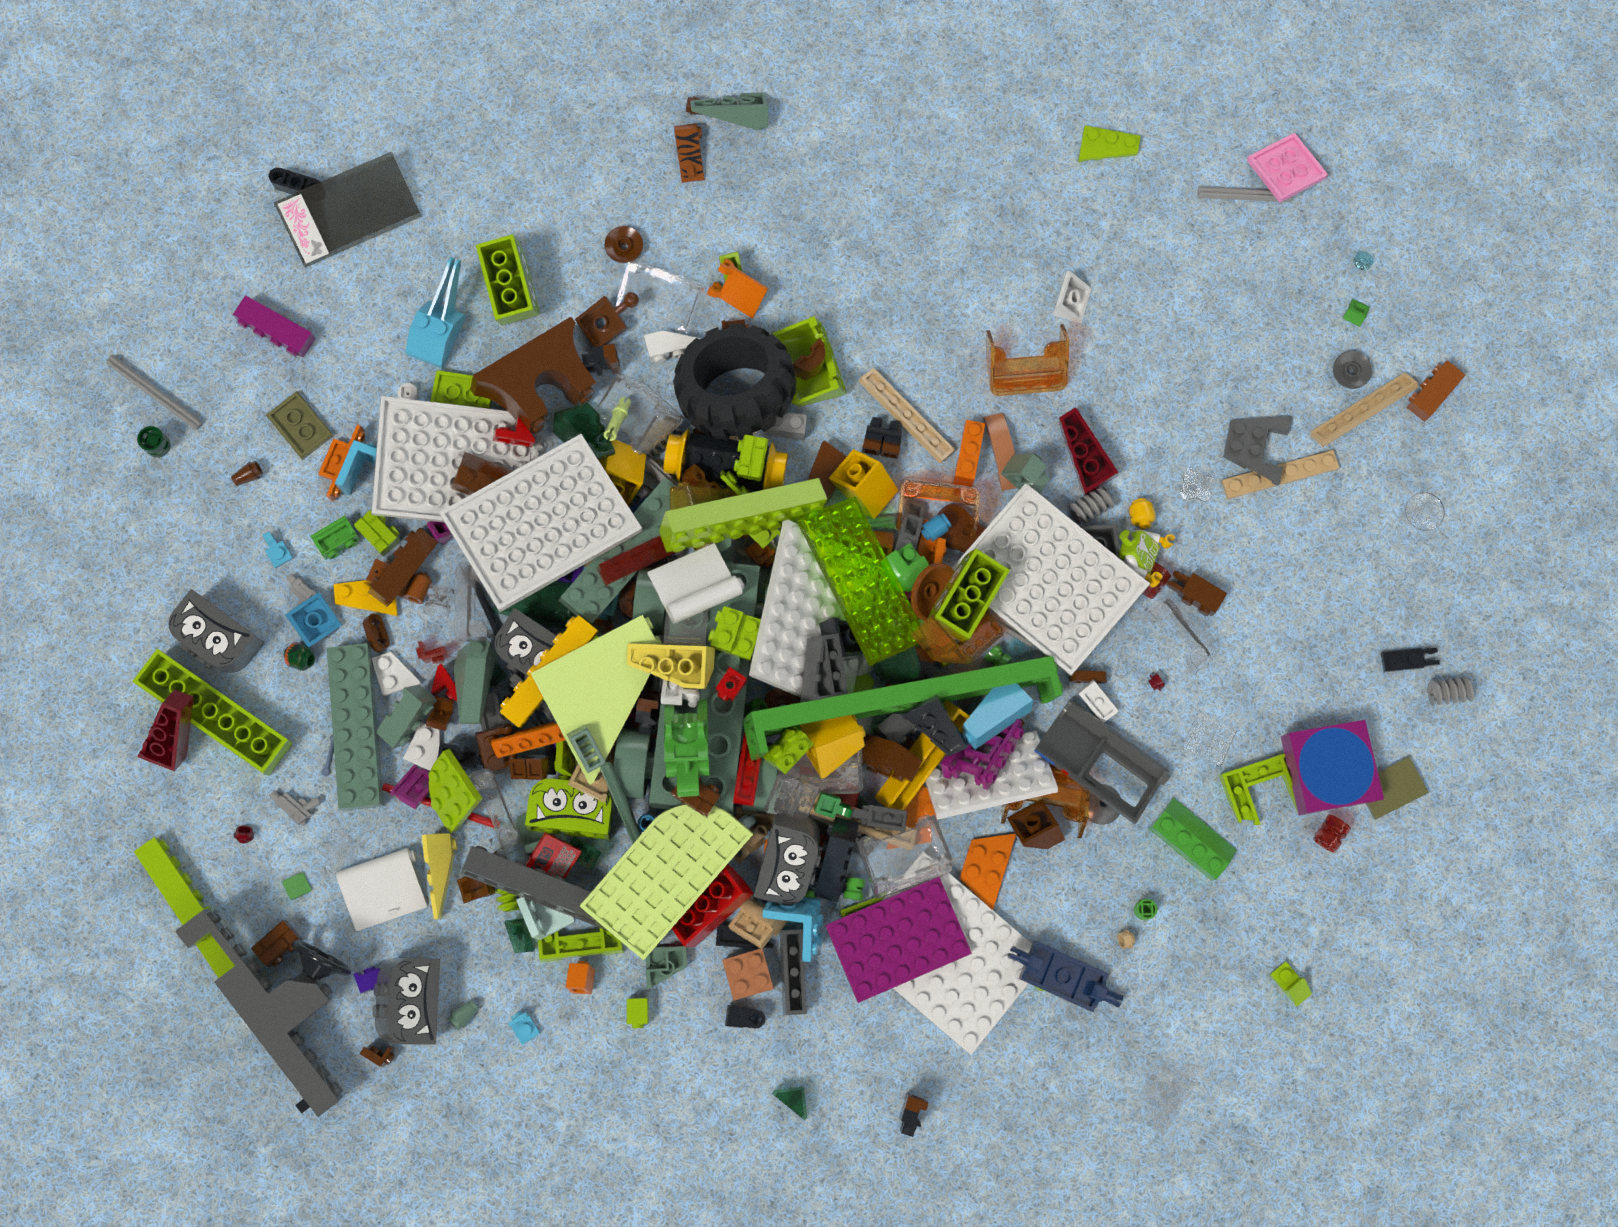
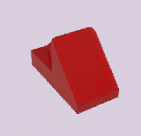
(520, 436)
(442, 681)

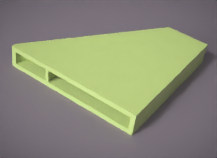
(596, 687)

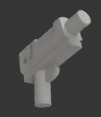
(300, 589)
(296, 810)

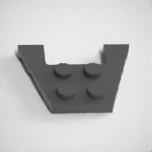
(1247, 444)

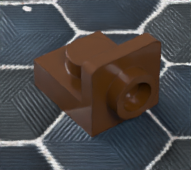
(374, 1056)

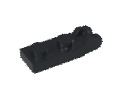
(1407, 659)
(728, 938)

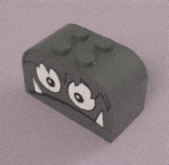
(212, 634)
(522, 642)
(789, 860)
(407, 1001)

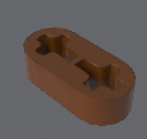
(376, 632)
(1099, 677)

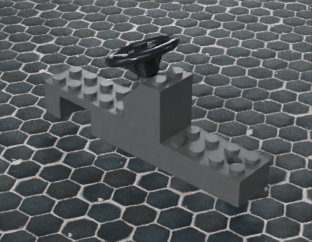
(277, 1011)

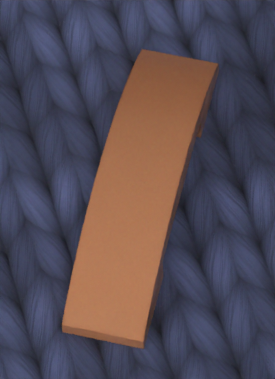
(1001, 445)

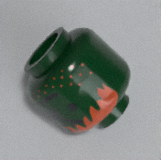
(299, 656)

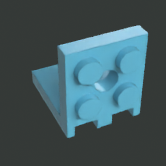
(353, 464)
(805, 911)

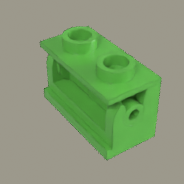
(335, 538)

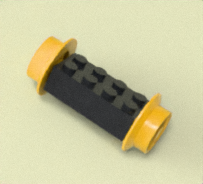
(715, 455)

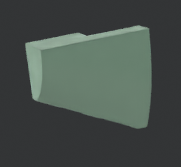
(664, 963)

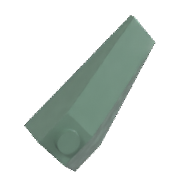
(472, 679)

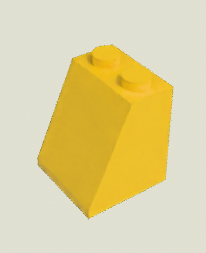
(625, 470)
(866, 480)
(833, 741)

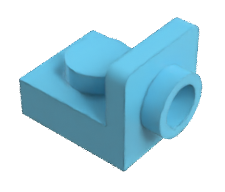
(523, 1027)

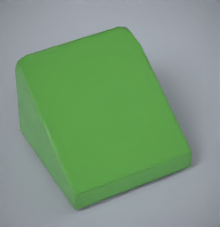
(1356, 312)
(296, 886)

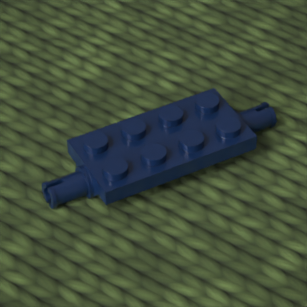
(1064, 976)

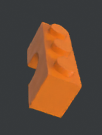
(969, 451)

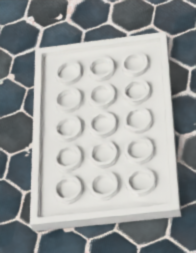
(1022, 778)

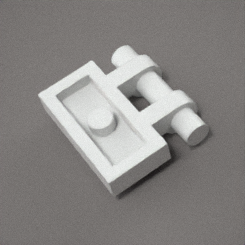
(674, 694)

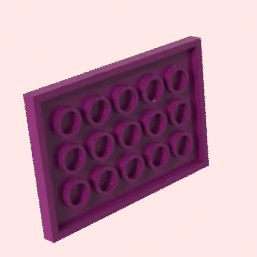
(898, 939)

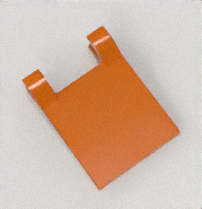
(739, 289)

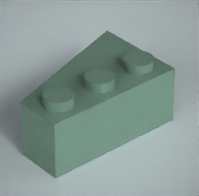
(406, 716)

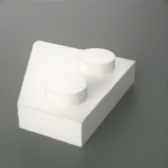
(392, 674)
(424, 747)

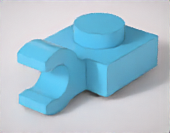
(278, 552)

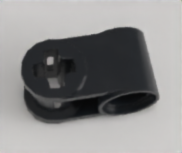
(740, 1017)

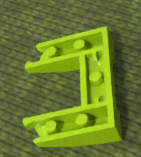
(1237, 782)
(558, 947)

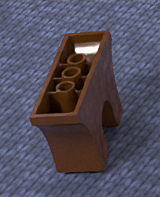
(542, 361)

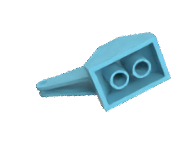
(436, 325)

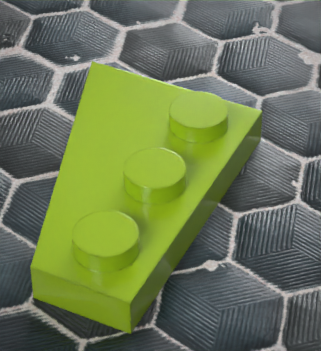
(1106, 143)

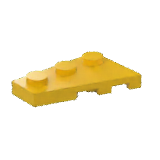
(356, 596)

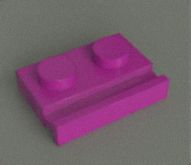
(412, 787)

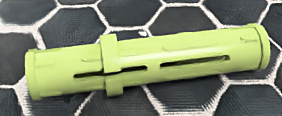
(619, 414)

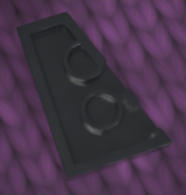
(937, 724)

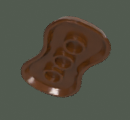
(960, 531)

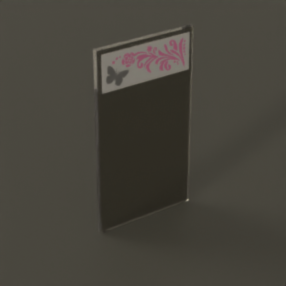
(347, 209)

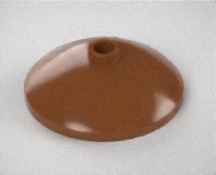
(928, 588)

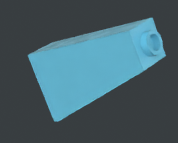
(996, 713)

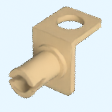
(753, 843)

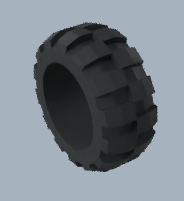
(727, 351)

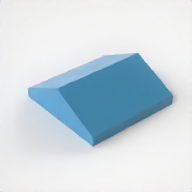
(313, 619)

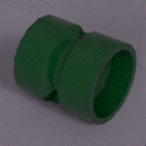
(153, 441)

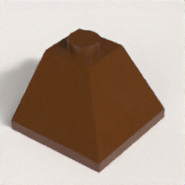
(1036, 826)

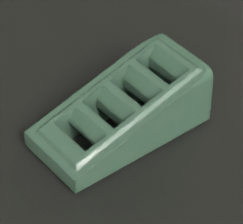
(579, 732)

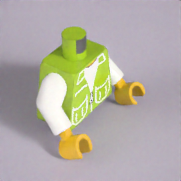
(1140, 552)

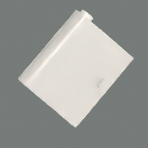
(694, 583)
(381, 889)

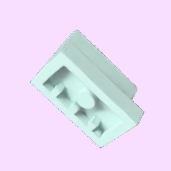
(542, 920)

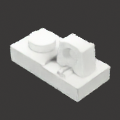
(1098, 701)

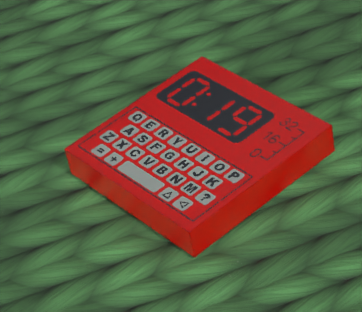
(553, 856)

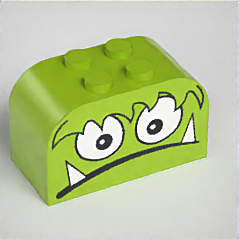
(508, 280)
(968, 594)
(561, 808)

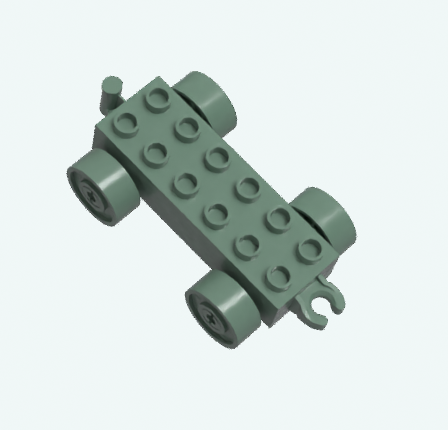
(634, 756)

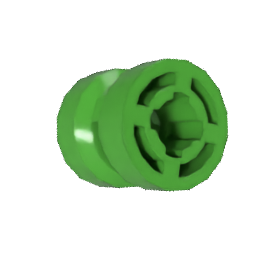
(997, 656)
(854, 888)
(1145, 909)

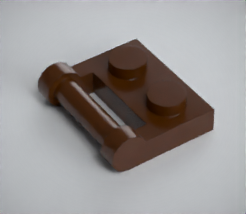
(487, 754)

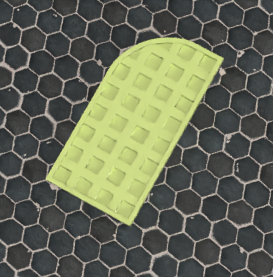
(664, 874)

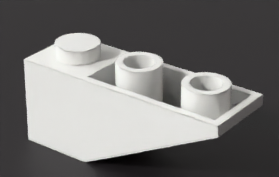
(666, 345)

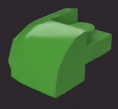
(907, 565)

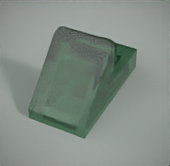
(588, 855)

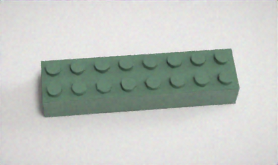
(588, 594)
(355, 727)

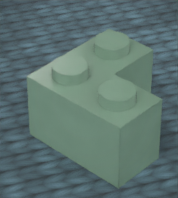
(1026, 470)

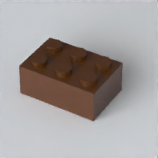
(889, 759)

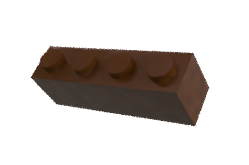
(403, 567)

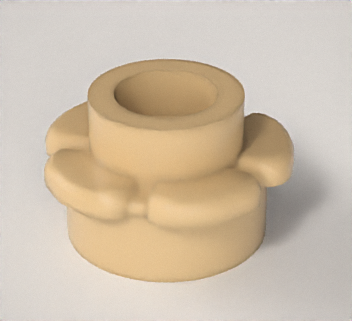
(1126, 939)

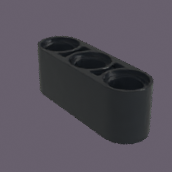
(289, 180)

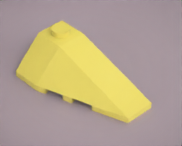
(674, 663)
(440, 855)

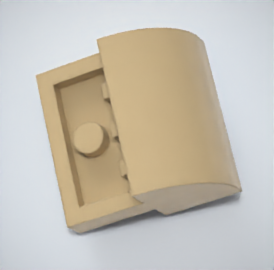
(751, 924)

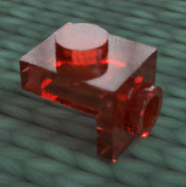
(435, 655)

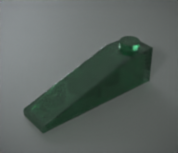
(585, 421)
(544, 606)
(899, 668)

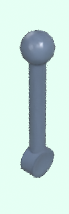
(325, 772)

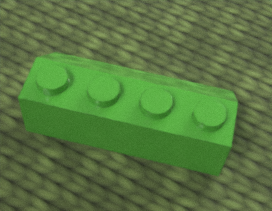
(1193, 839)

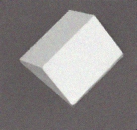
(1072, 298)

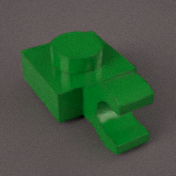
(830, 805)

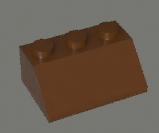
(476, 474)

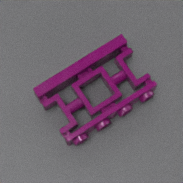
(995, 760)

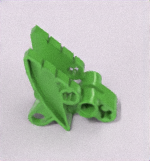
(686, 747)

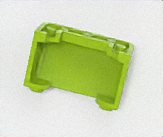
(826, 384)

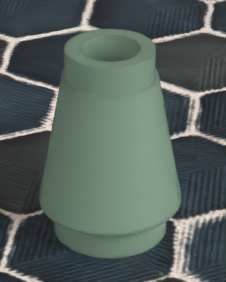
(461, 1016)

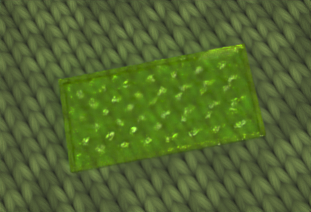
(861, 579)

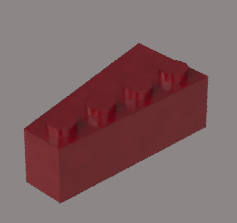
(1087, 455)
(170, 732)

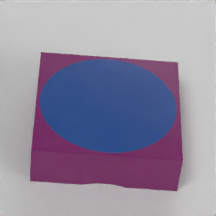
(1332, 767)

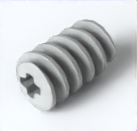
(1091, 504)
(1450, 689)

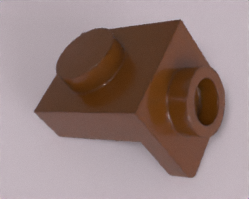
(441, 714)

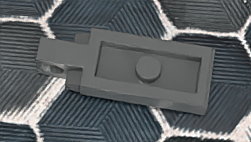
(881, 817)

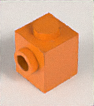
(580, 978)

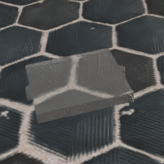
(532, 327)

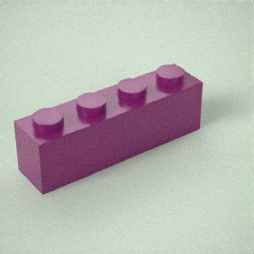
(273, 326)

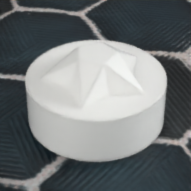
(408, 391)

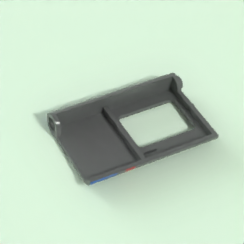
(1077, 742)

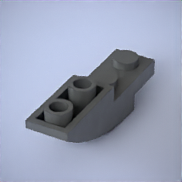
(910, 525)

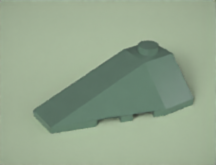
(747, 110)

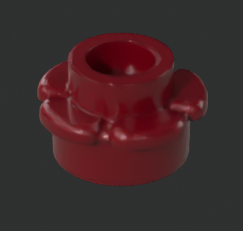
(1156, 682)
(244, 834)

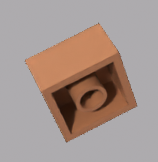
(747, 974)

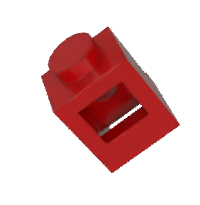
(737, 679)

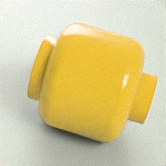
(1142, 513)

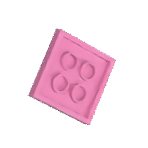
(1287, 167)

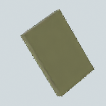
(299, 425)
(1399, 787)

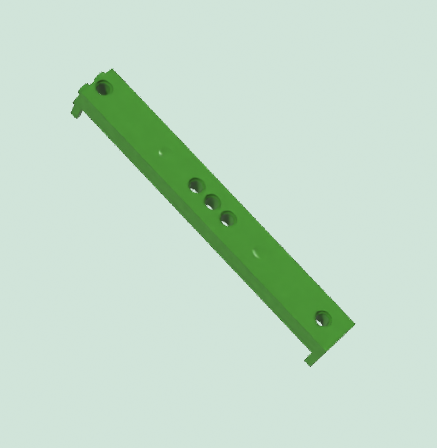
(901, 697)

